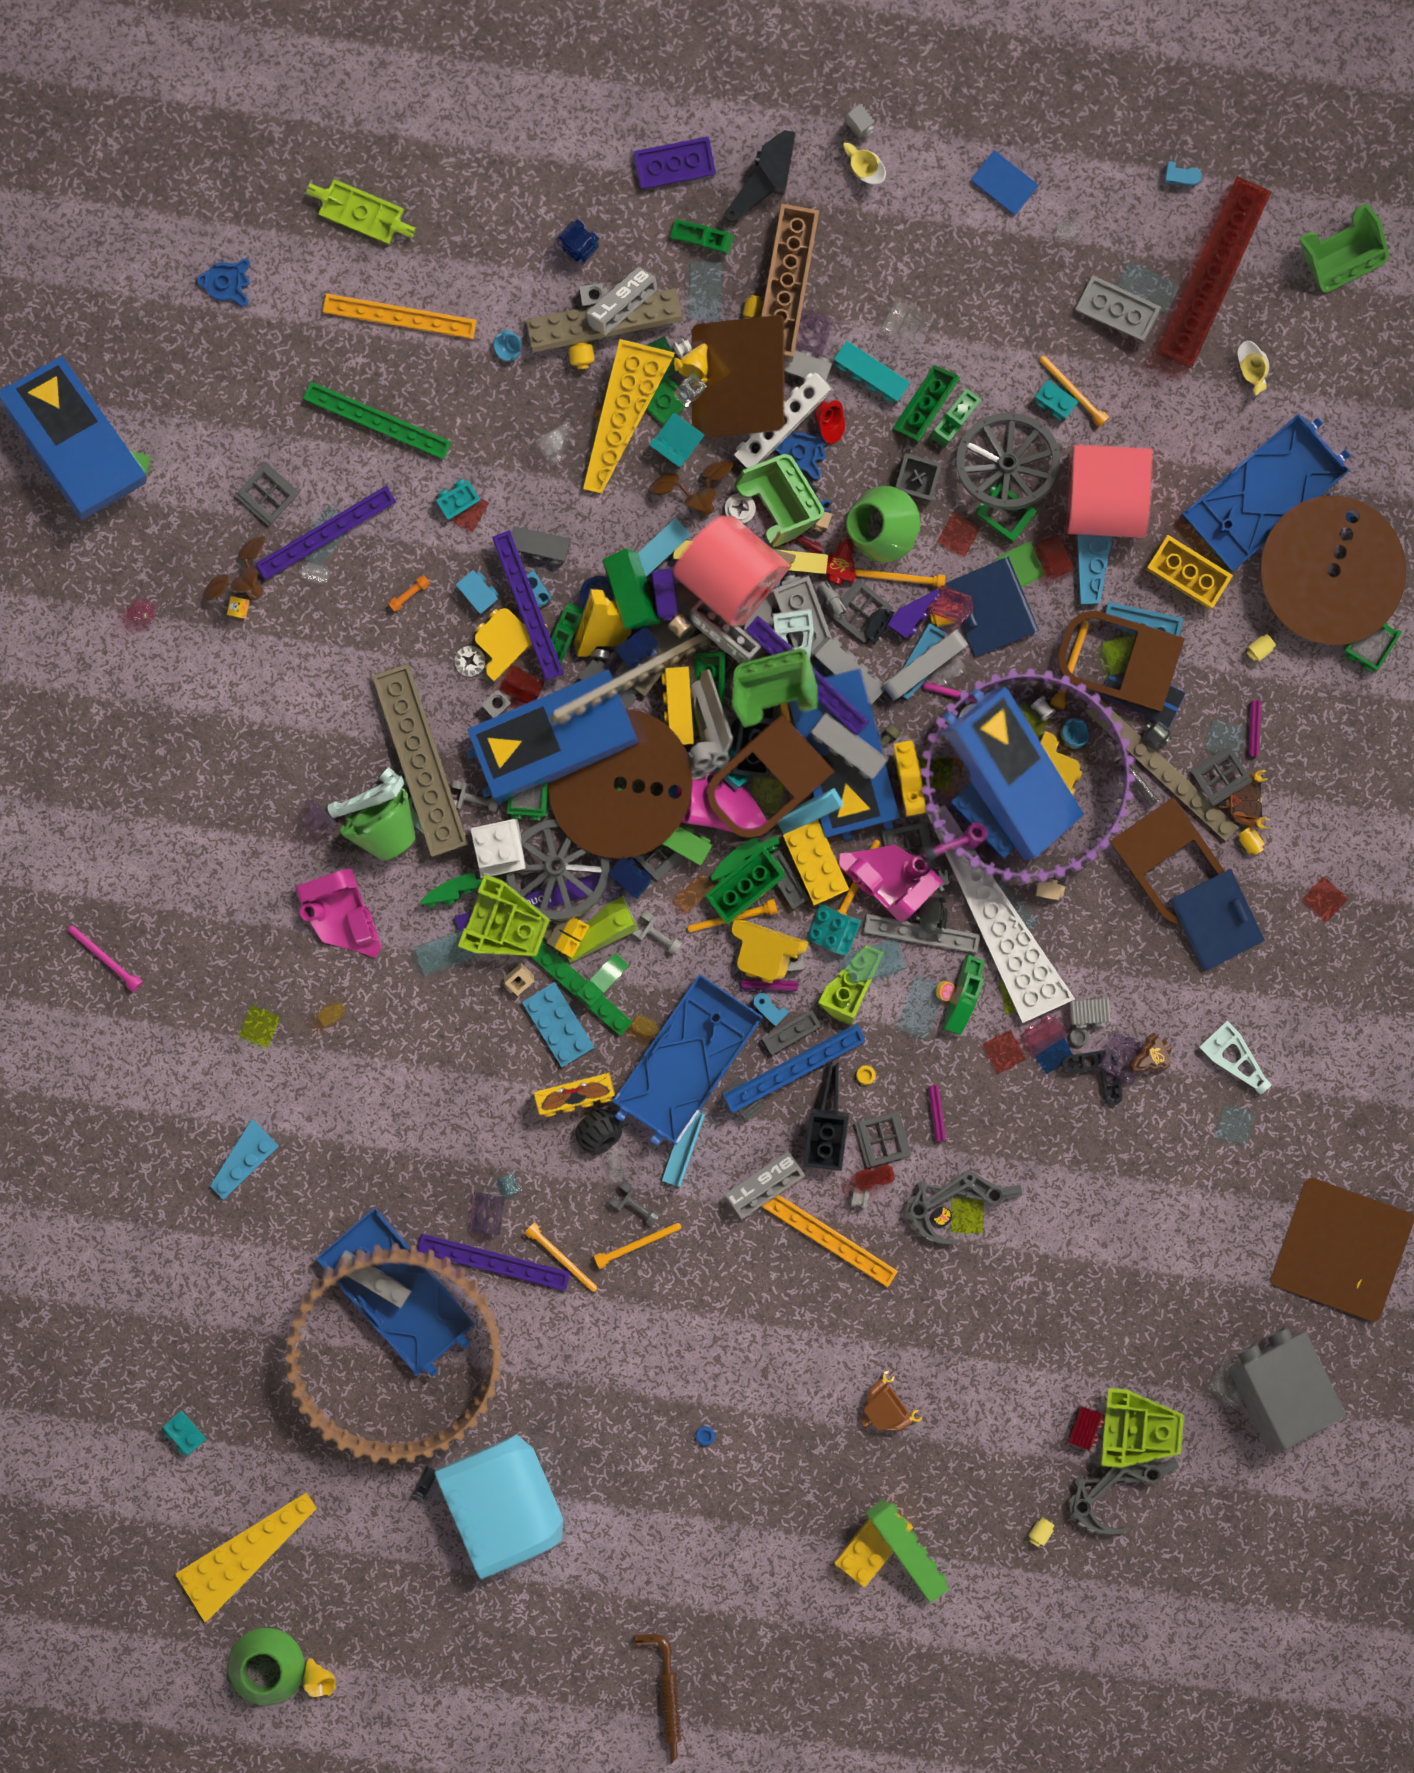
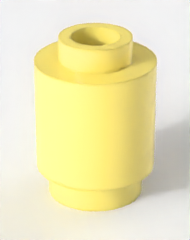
(1260, 648)
(1041, 1532)

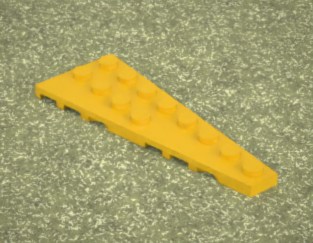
(630, 388)
(225, 1569)

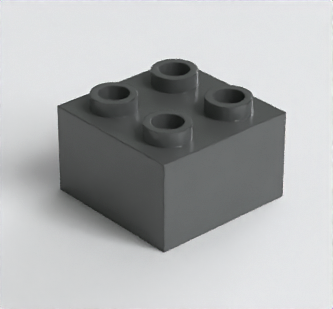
(918, 477)

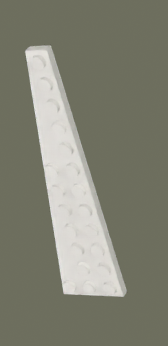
(1019, 959)

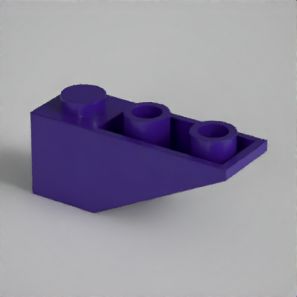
(908, 615)

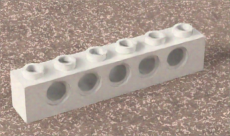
(821, 391)

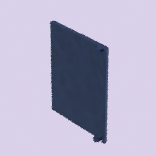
(999, 607)
(1216, 920)

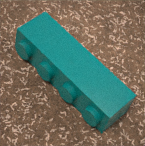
(872, 372)

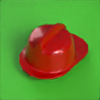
(831, 420)

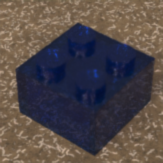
(638, 648)
(630, 877)

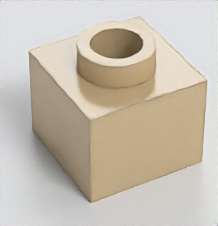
(823, 522)

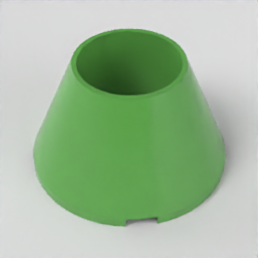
(899, 527)
(382, 828)
(283, 1649)

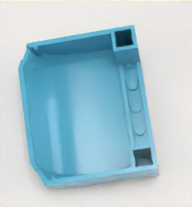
(501, 1505)

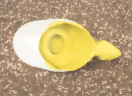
(865, 164)
(1253, 365)

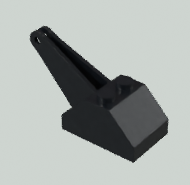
(769, 177)
(740, 737)
(826, 1133)

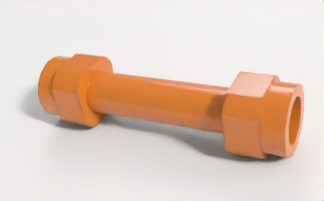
(396, 604)

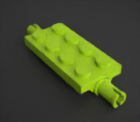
(361, 211)

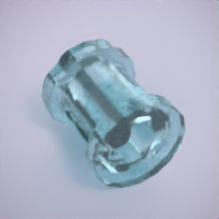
(509, 1184)

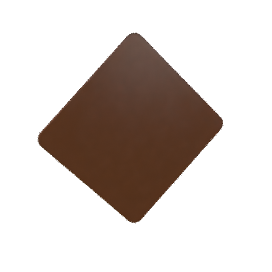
(742, 375)
(1337, 1243)

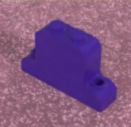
(665, 593)

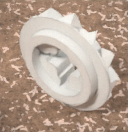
(748, 503)
(470, 670)

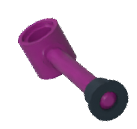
(970, 838)

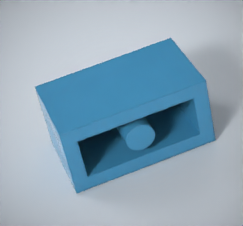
(477, 591)

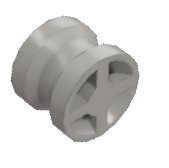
(860, 1198)

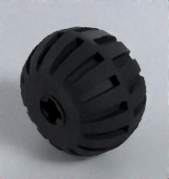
(598, 1131)

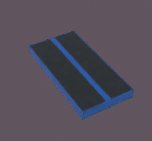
(1170, 706)

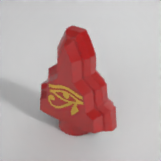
(840, 564)

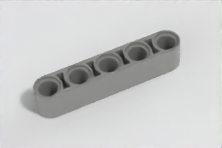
(924, 664)

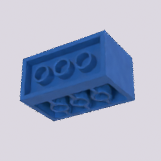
(974, 810)

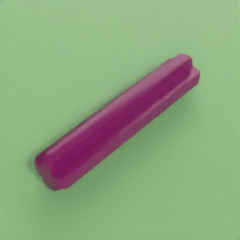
(1254, 728)
(758, 984)
(937, 1115)

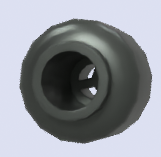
(1156, 735)

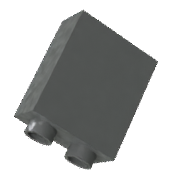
(1286, 1389)

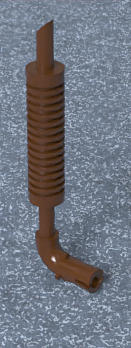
(669, 1689)

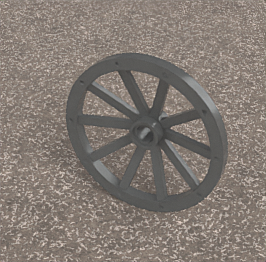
(1009, 457)
(570, 912)

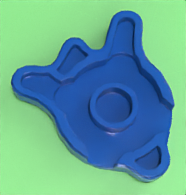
(226, 280)
(805, 451)

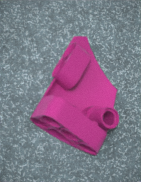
(737, 804)
(891, 878)
(339, 912)

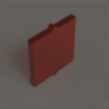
(471, 516)
(959, 534)
(1325, 899)
(1004, 1051)

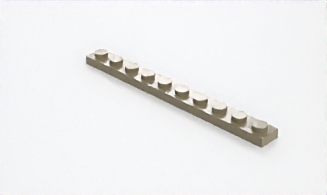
(626, 681)
(1170, 777)

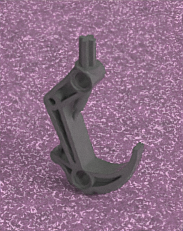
(967, 1179)
(1112, 1474)

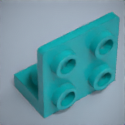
(677, 440)
(833, 930)

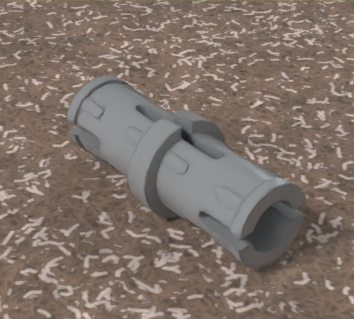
(832, 599)

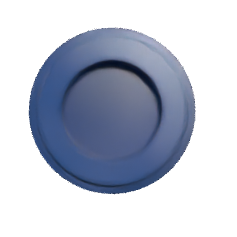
(705, 1435)

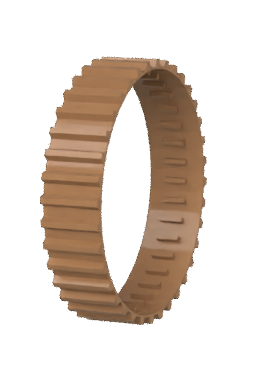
(411, 1448)

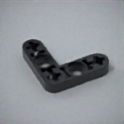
(1075, 1068)

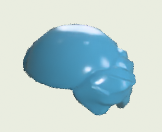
(507, 345)
(1075, 733)

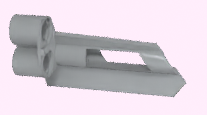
(716, 736)

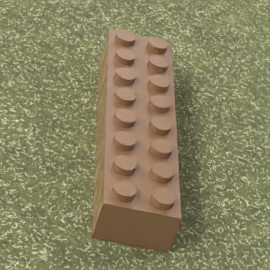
(790, 270)

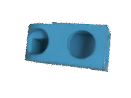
(1182, 177)
(540, 592)
(764, 1005)

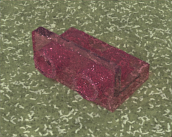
(952, 605)
(1045, 1034)

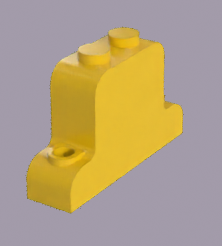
(599, 625)
(503, 640)
(1067, 767)
(909, 777)
(765, 950)

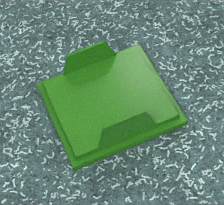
(1025, 563)

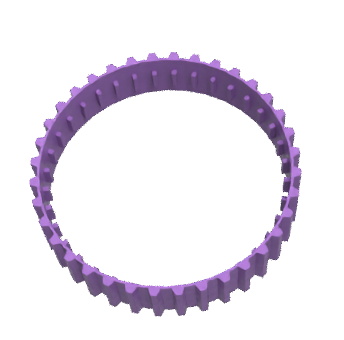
(1093, 702)

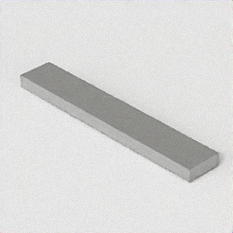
(915, 933)

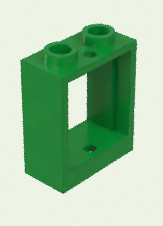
(1019, 527)

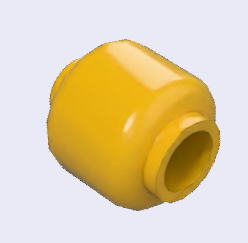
(581, 355)

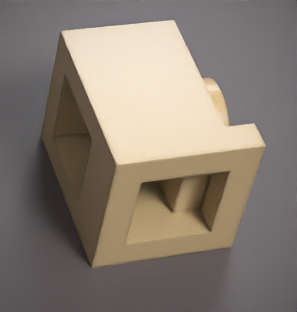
(1050, 889)
(526, 980)

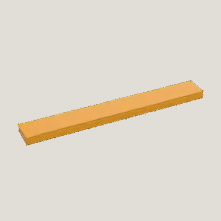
(399, 316)
(831, 1239)

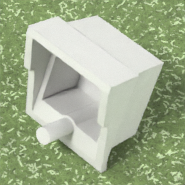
(498, 847)

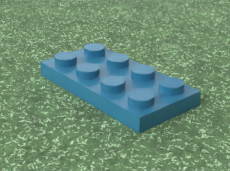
(558, 1024)

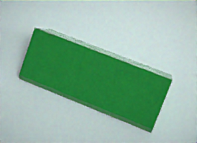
(926, 403)
(630, 589)
(716, 664)
(746, 884)

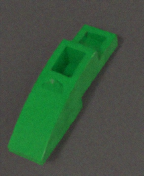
(738, 856)
(450, 890)
(966, 995)

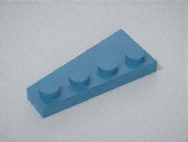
(1092, 564)
(1153, 619)
(929, 638)
(246, 1156)

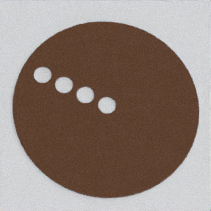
(1325, 606)
(625, 821)

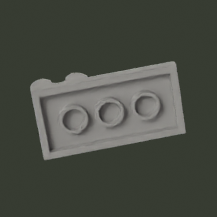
(1118, 309)
(801, 596)

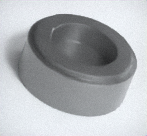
(599, 654)
(1079, 1036)

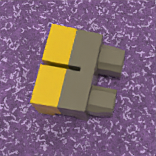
(559, 939)

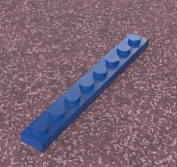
(794, 1068)

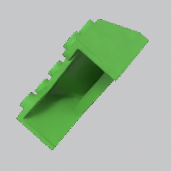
(1347, 252)
(784, 495)
(773, 682)

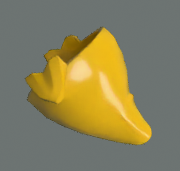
(694, 362)
(318, 1680)

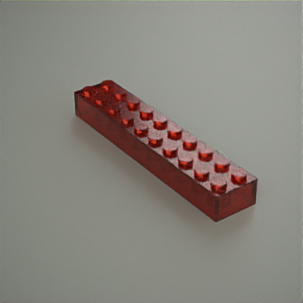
(1214, 272)

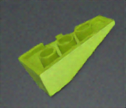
(606, 926)
(843, 998)

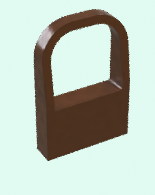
(1148, 665)
(788, 758)
(1156, 839)

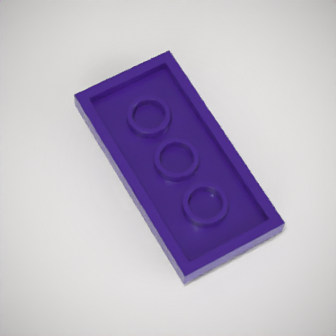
(674, 162)

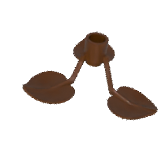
(701, 500)
(243, 583)

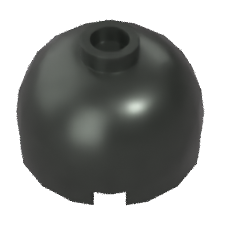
(933, 915)

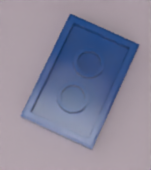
(1004, 182)

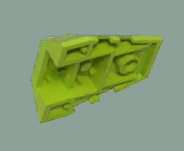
(503, 922)
(1139, 1430)

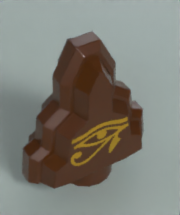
(1152, 1055)

